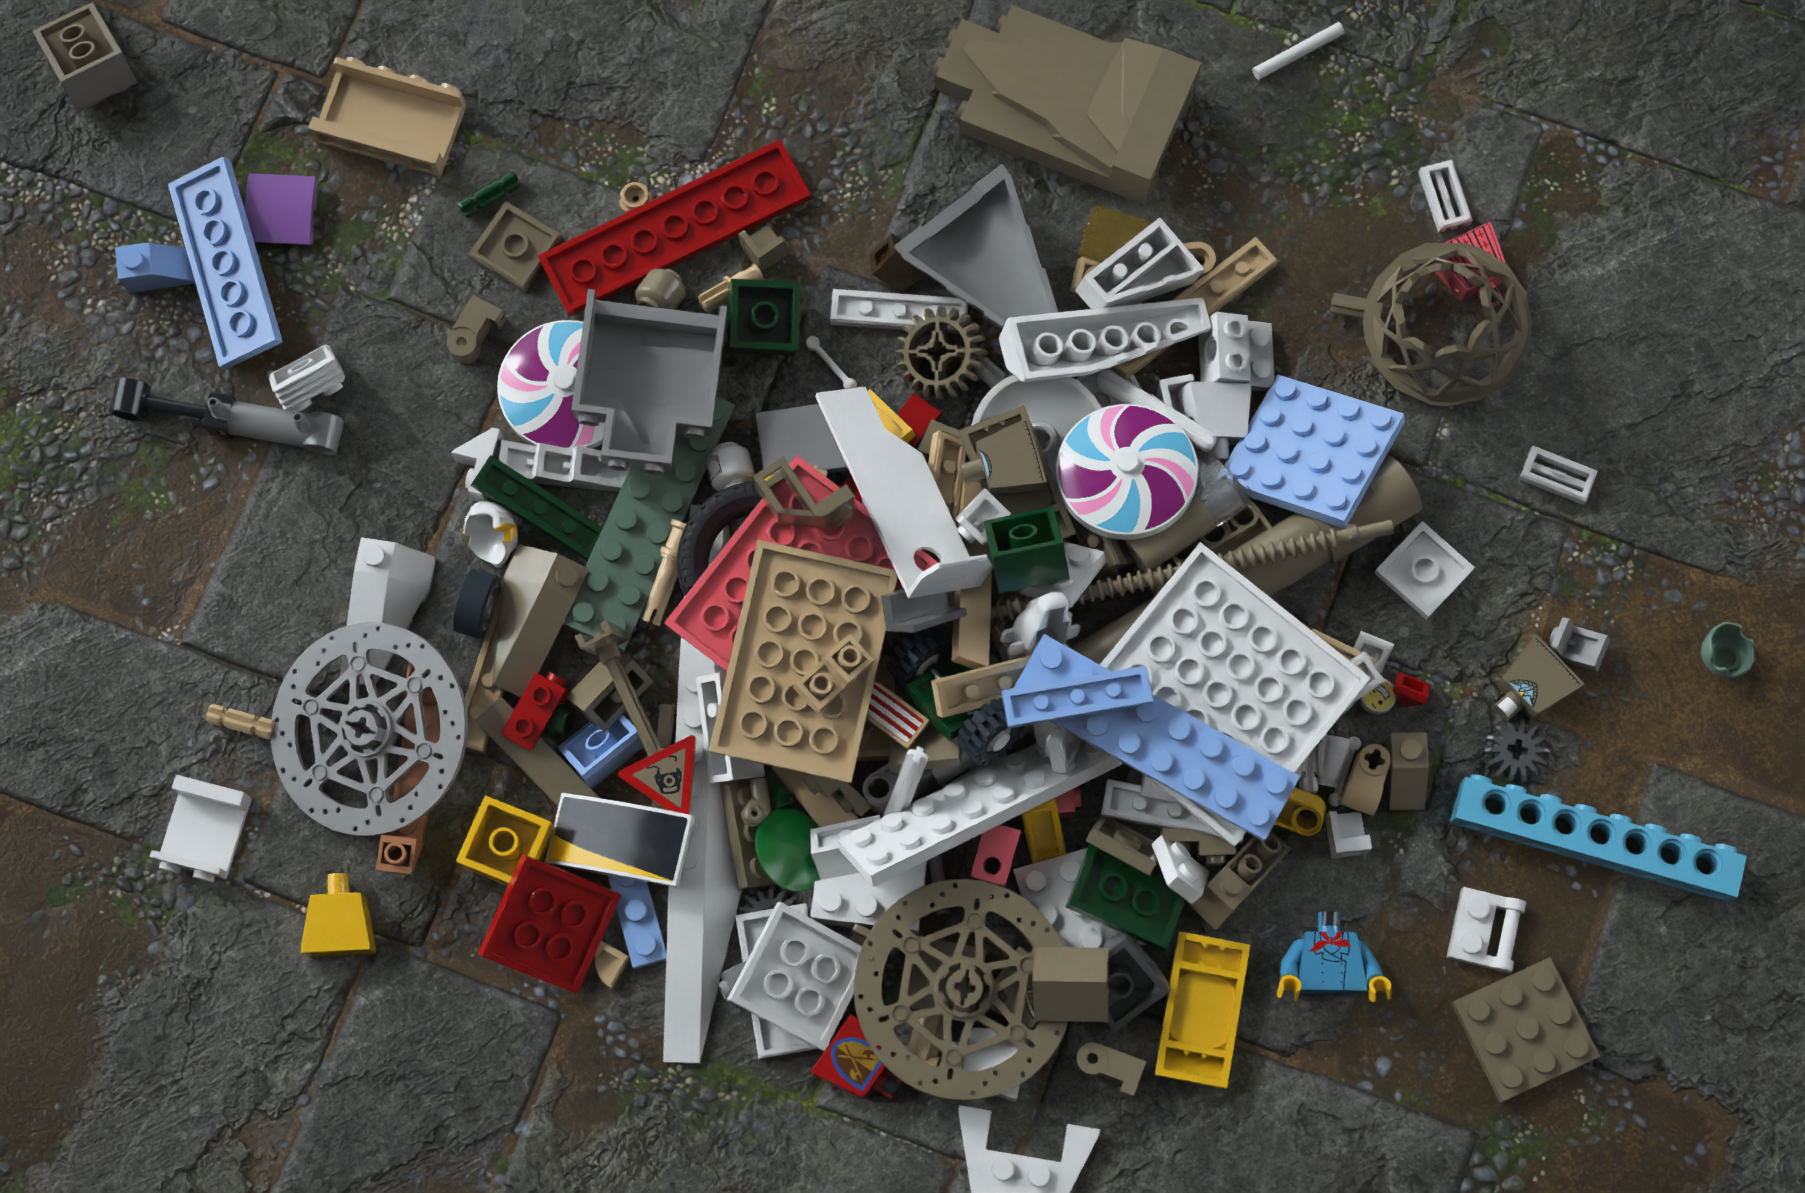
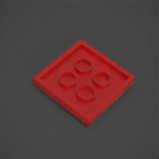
(549, 924)

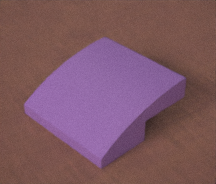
(281, 208)

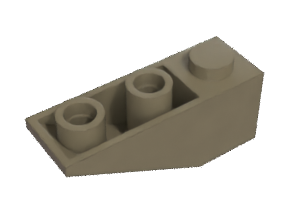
(1239, 878)

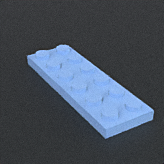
(225, 263)

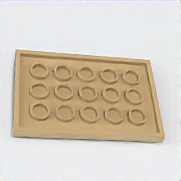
(789, 619)

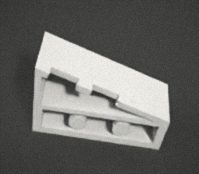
(1141, 270)
(854, 900)

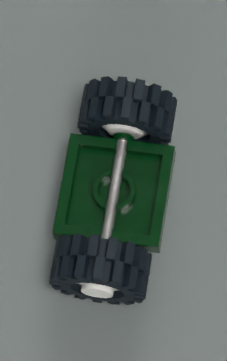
(980, 731)

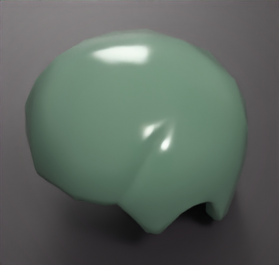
(1727, 651)

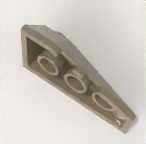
(535, 603)

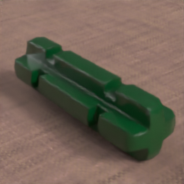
(489, 194)

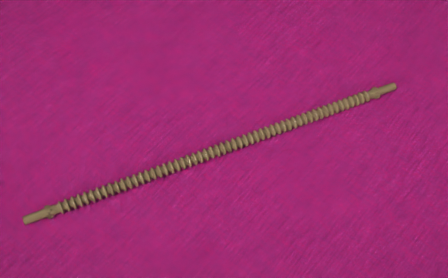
(1351, 535)

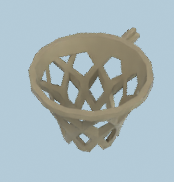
(1377, 332)

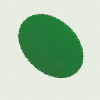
(785, 849)

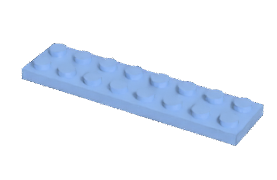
(1172, 748)

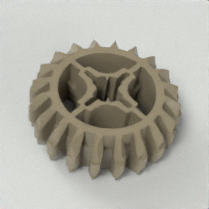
(941, 365)

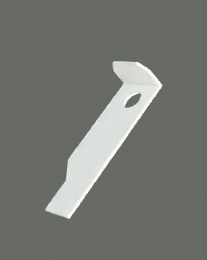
(900, 497)

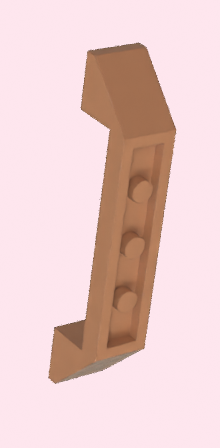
(402, 848)

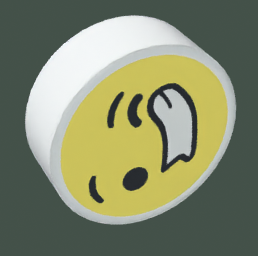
(1379, 699)

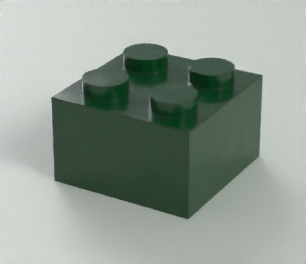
(763, 317)
(1026, 550)

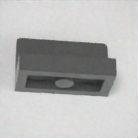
(918, 612)

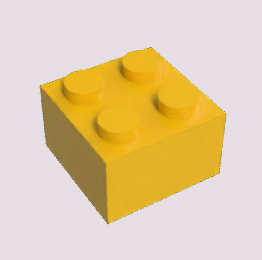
(499, 839)

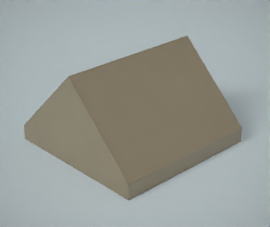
(1071, 984)

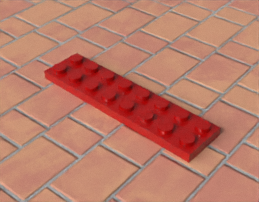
(675, 226)

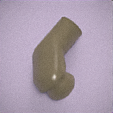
(759, 804)

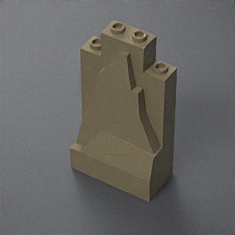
(1069, 98)

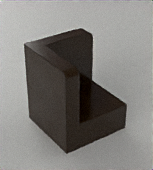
(892, 268)

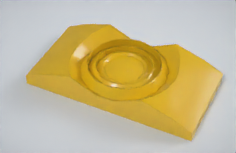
(1202, 1010)

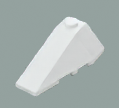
(387, 590)

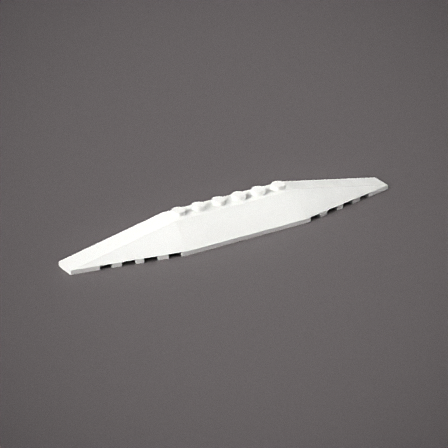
(708, 891)

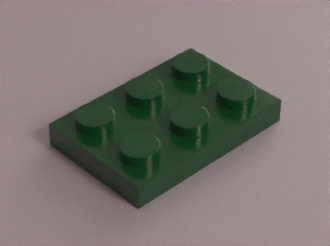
(1126, 898)

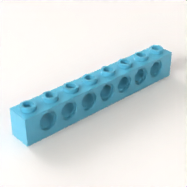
(1724, 861)

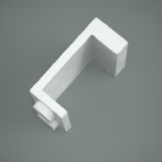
(203, 829)

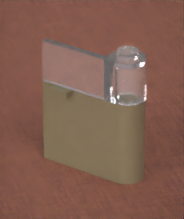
(1214, 502)

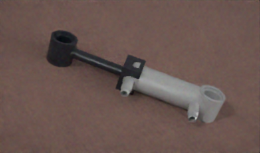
(228, 417)

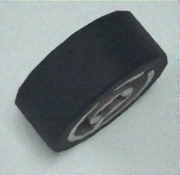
(476, 603)

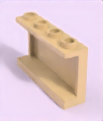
(389, 116)

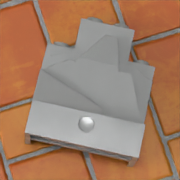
(647, 379)

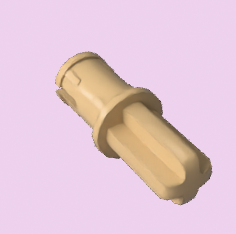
(718, 294)

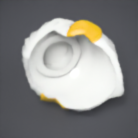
(491, 532)

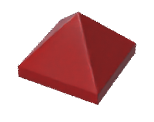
(1410, 690)

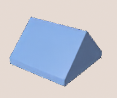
(600, 753)

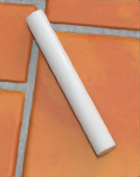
(1298, 51)

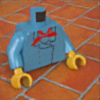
(1331, 963)

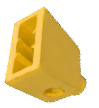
(338, 922)

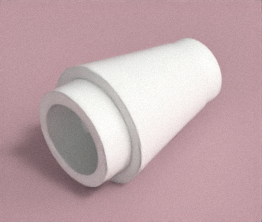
(1332, 759)

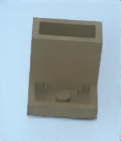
(832, 510)

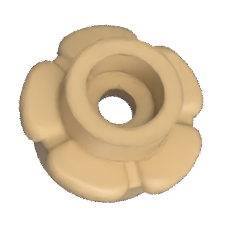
(634, 190)

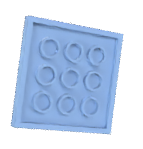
(1313, 450)

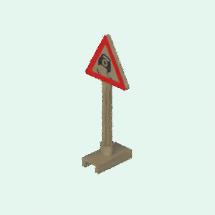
(665, 773)

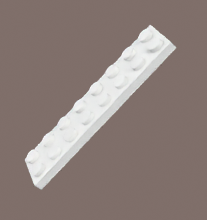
(966, 810)

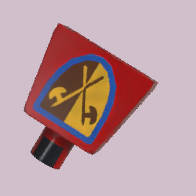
(853, 1065)

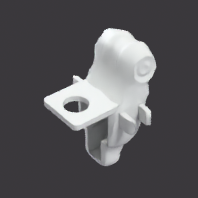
(1041, 616)

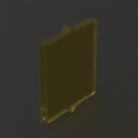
(1108, 232)

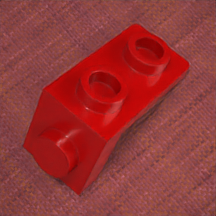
(535, 709)

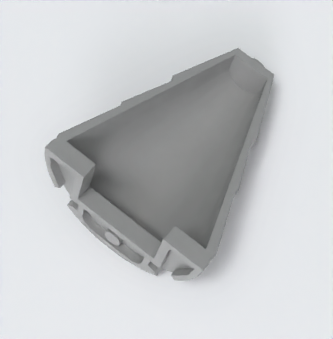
(984, 252)

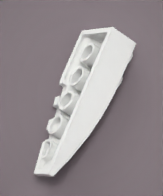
(1096, 338)

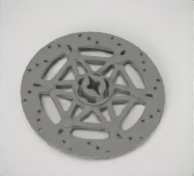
(383, 722)

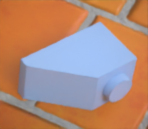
(152, 267)

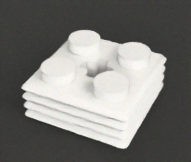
(307, 378)

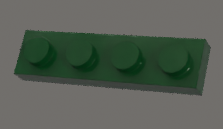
(537, 507)

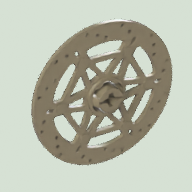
(882, 1033)

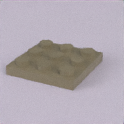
(1525, 1029)

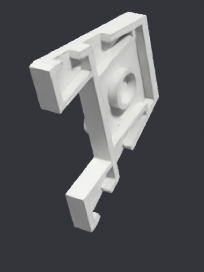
(1012, 1173)

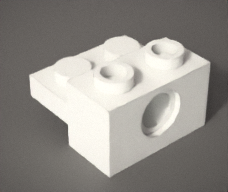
(1237, 352)

